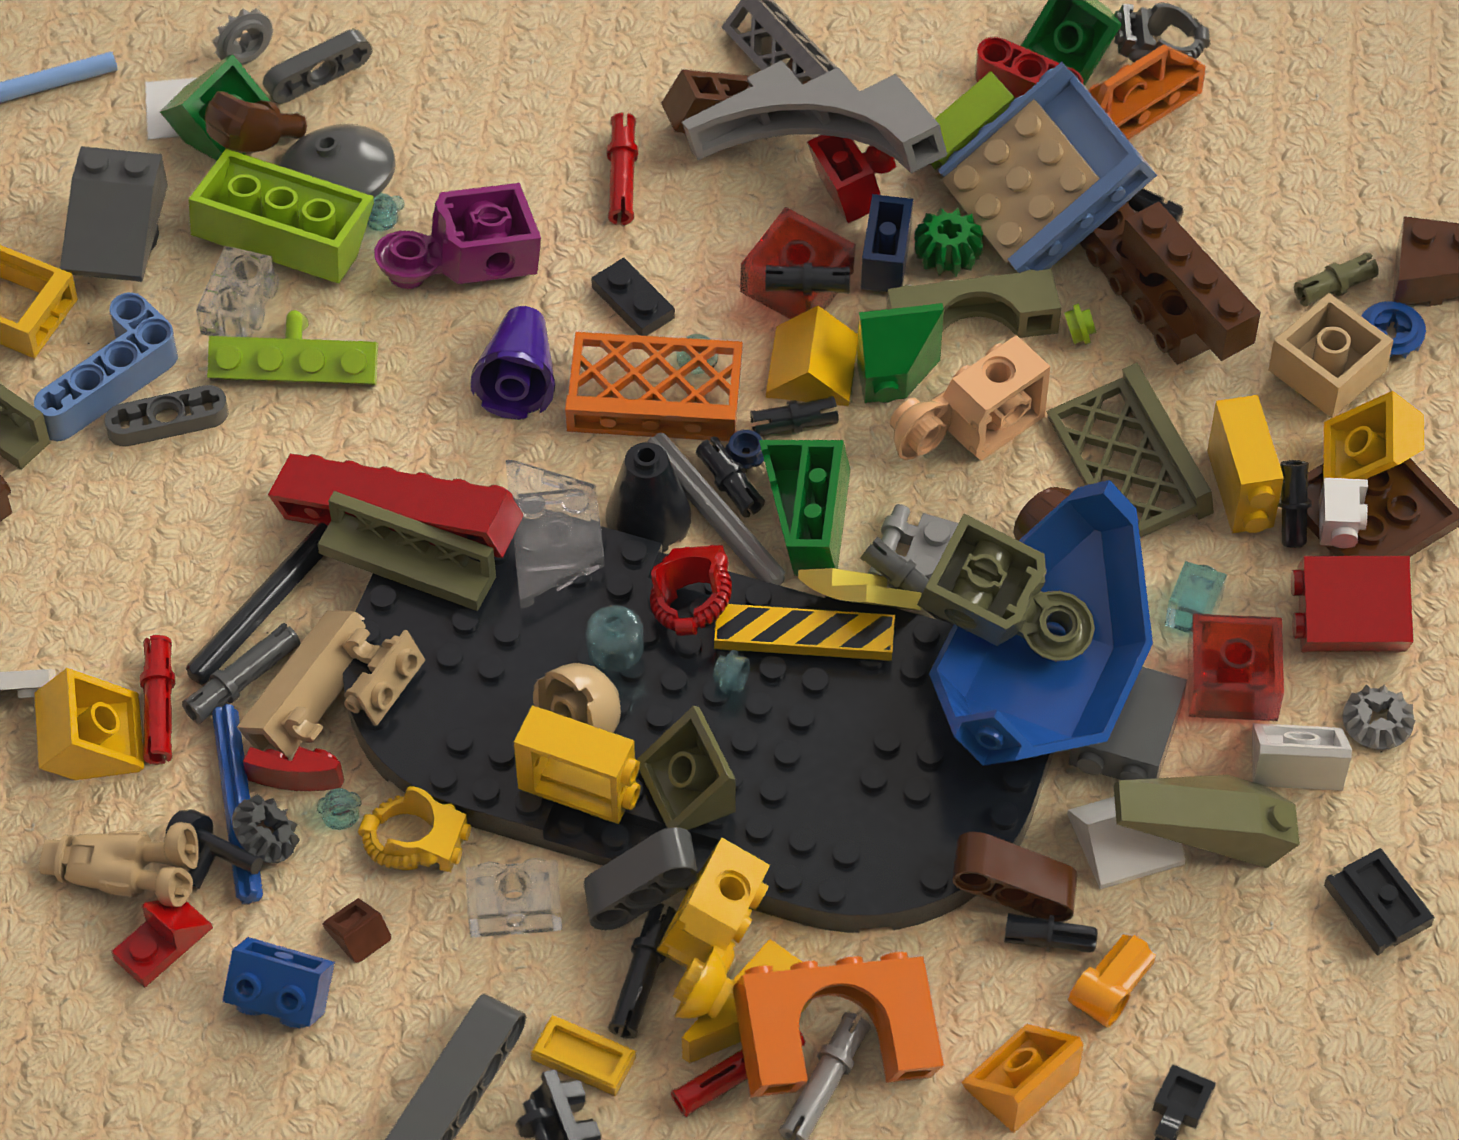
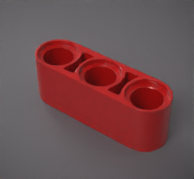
(1013, 65)

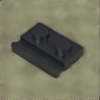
(1379, 901)

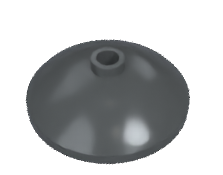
(344, 156)

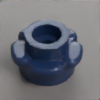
(745, 441)

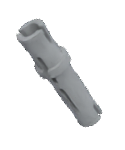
(833, 1062)

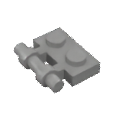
(926, 540)

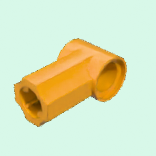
(1107, 988)

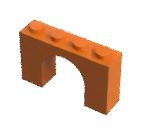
(888, 990)

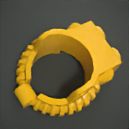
(439, 846)

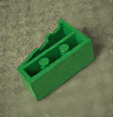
(810, 498)

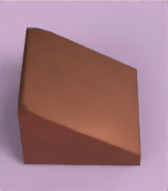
(358, 930)

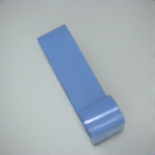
(136, 357)

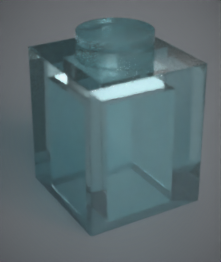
(1196, 592)

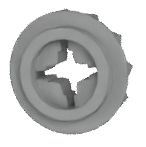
(252, 43)
(1380, 733)

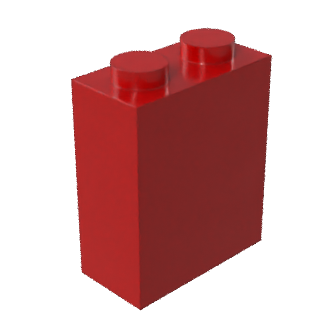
(1353, 604)

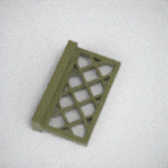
(1157, 432)

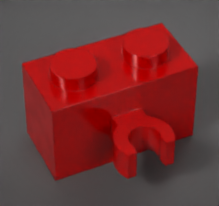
(849, 173)

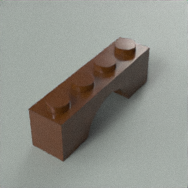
(1218, 307)

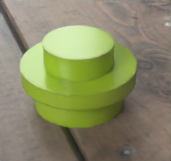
(1080, 324)

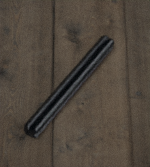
(257, 608)

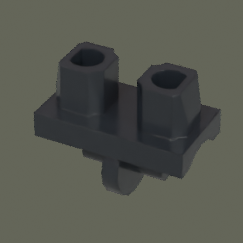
(551, 1109)

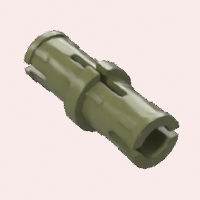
(1336, 279)

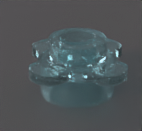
(385, 212)

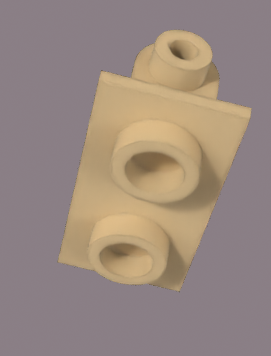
(392, 671)

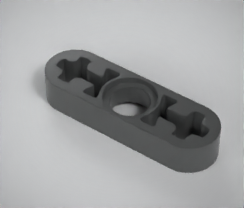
(295, 76)
(151, 406)

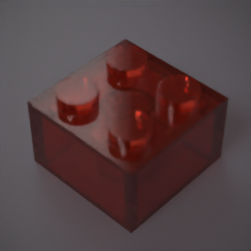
(793, 242)
(1235, 667)

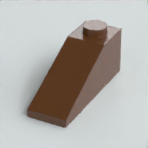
(698, 91)

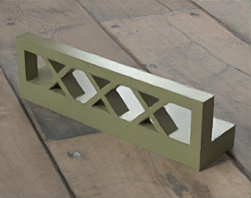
(21, 429)
(407, 554)

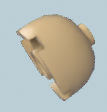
(579, 694)

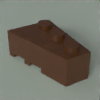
(1427, 262)

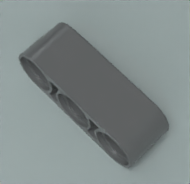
(640, 878)

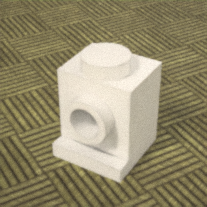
(1342, 511)

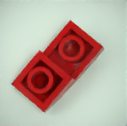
(306, 772)

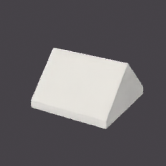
(1300, 756)
(1118, 852)

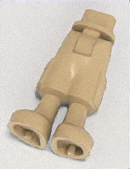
(118, 861)

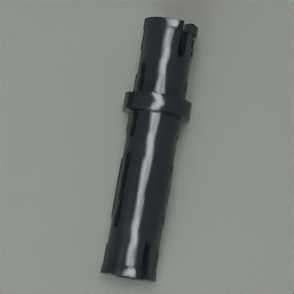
(641, 972)

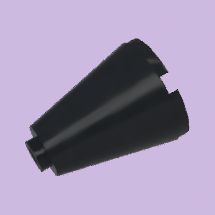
(649, 497)

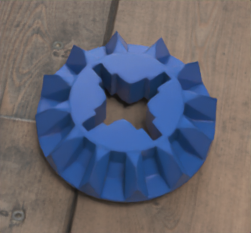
(1407, 321)

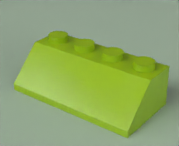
(280, 215)

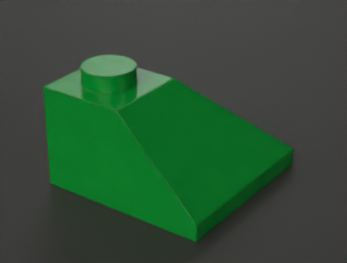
(1073, 33)
(188, 107)
(897, 350)

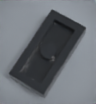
(633, 297)

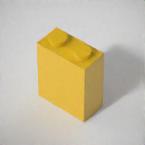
(1245, 464)

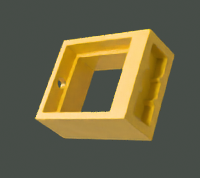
(47, 311)
(576, 764)

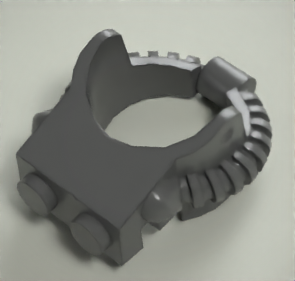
(1138, 27)

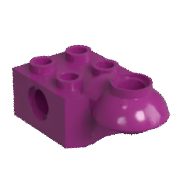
(472, 239)

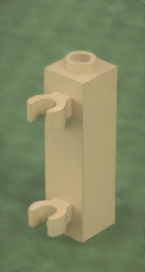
(307, 684)

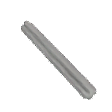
(721, 516)

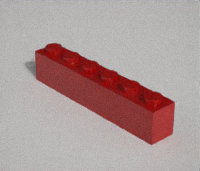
(454, 505)

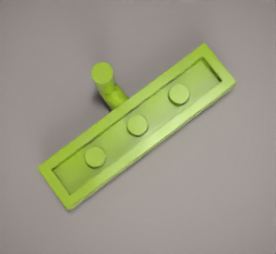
(292, 358)

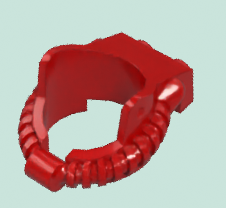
(688, 567)

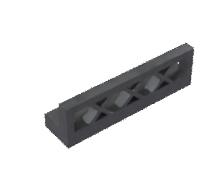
(784, 35)

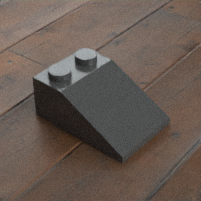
(113, 213)

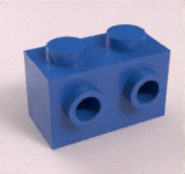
(278, 982)

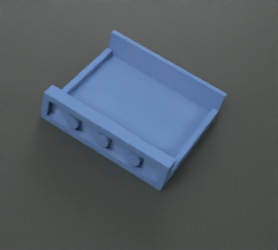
(1101, 145)

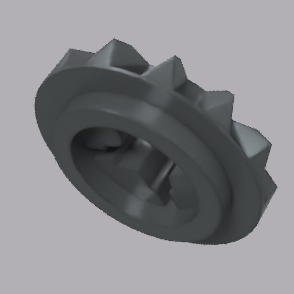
(260, 841)

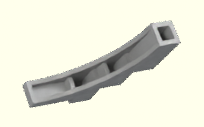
(829, 105)

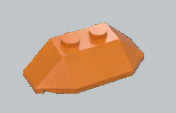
(1149, 89)

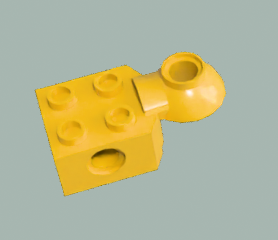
(707, 922)

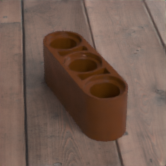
(1014, 876)

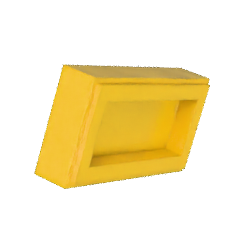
(583, 1055)

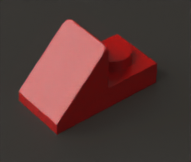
(160, 940)

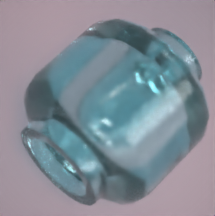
(615, 638)

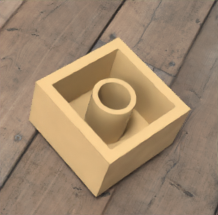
(1330, 355)

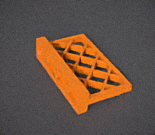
(652, 412)

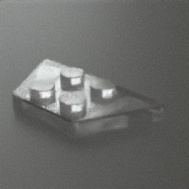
(558, 529)

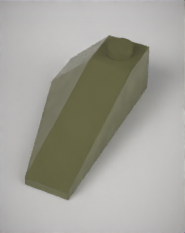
(1212, 815)

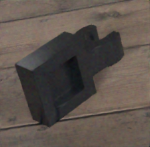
(1181, 1101)

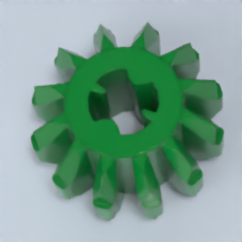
(948, 241)

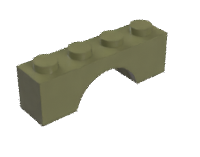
(1020, 301)

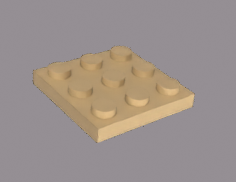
(1020, 179)

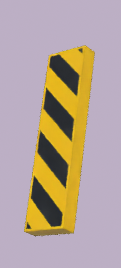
(805, 632)

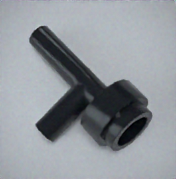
(211, 846)

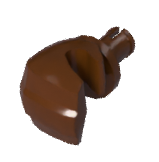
(248, 125)

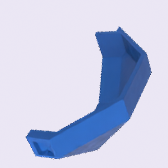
(1010, 699)

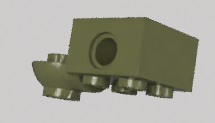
(995, 592)

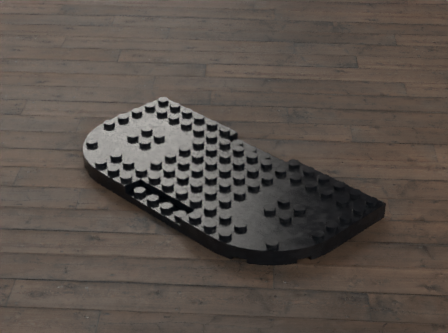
(834, 759)

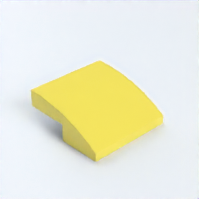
(858, 588)

